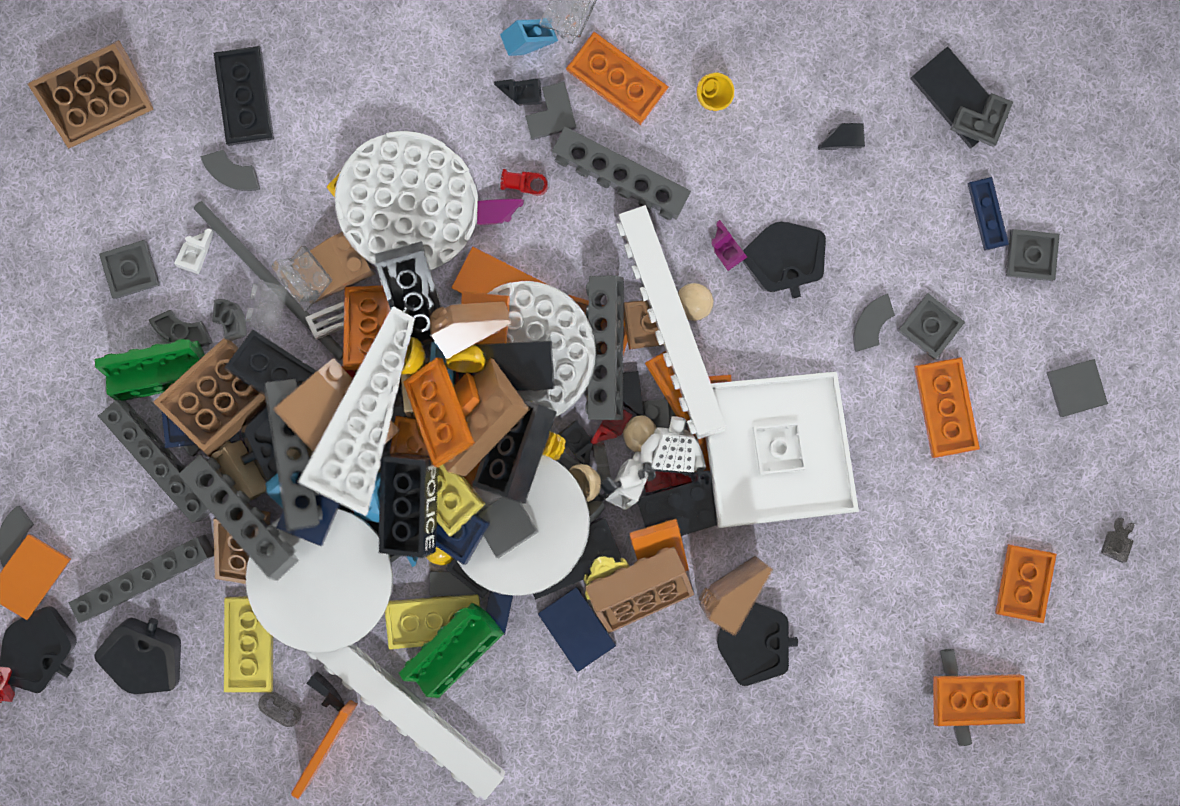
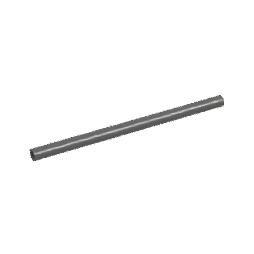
(262, 272)

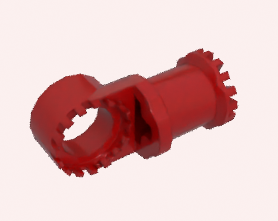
(522, 182)

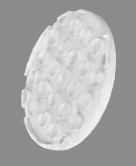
(404, 193)
(549, 314)
(563, 526)
(331, 591)

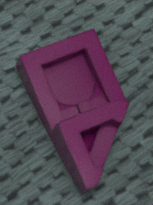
(496, 211)
(727, 248)

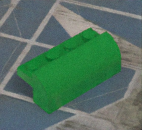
(147, 370)
(452, 651)

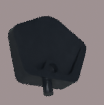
(786, 257)
(260, 445)
(759, 646)
(37, 649)
(141, 657)

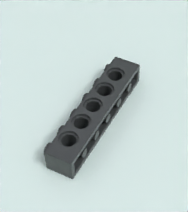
(571, 141)
(613, 336)
(153, 457)
(197, 476)
(294, 517)
(141, 578)

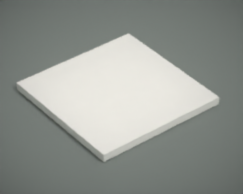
(781, 451)

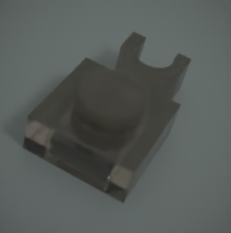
(1117, 543)

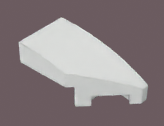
(194, 252)

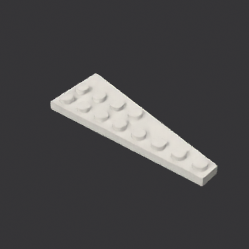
(353, 443)

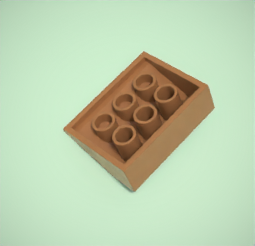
(91, 94)
(210, 401)
(315, 403)
(491, 419)
(639, 589)
(734, 594)

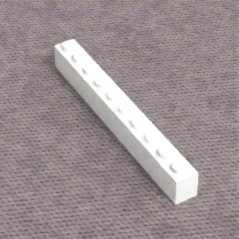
(671, 322)
(413, 718)

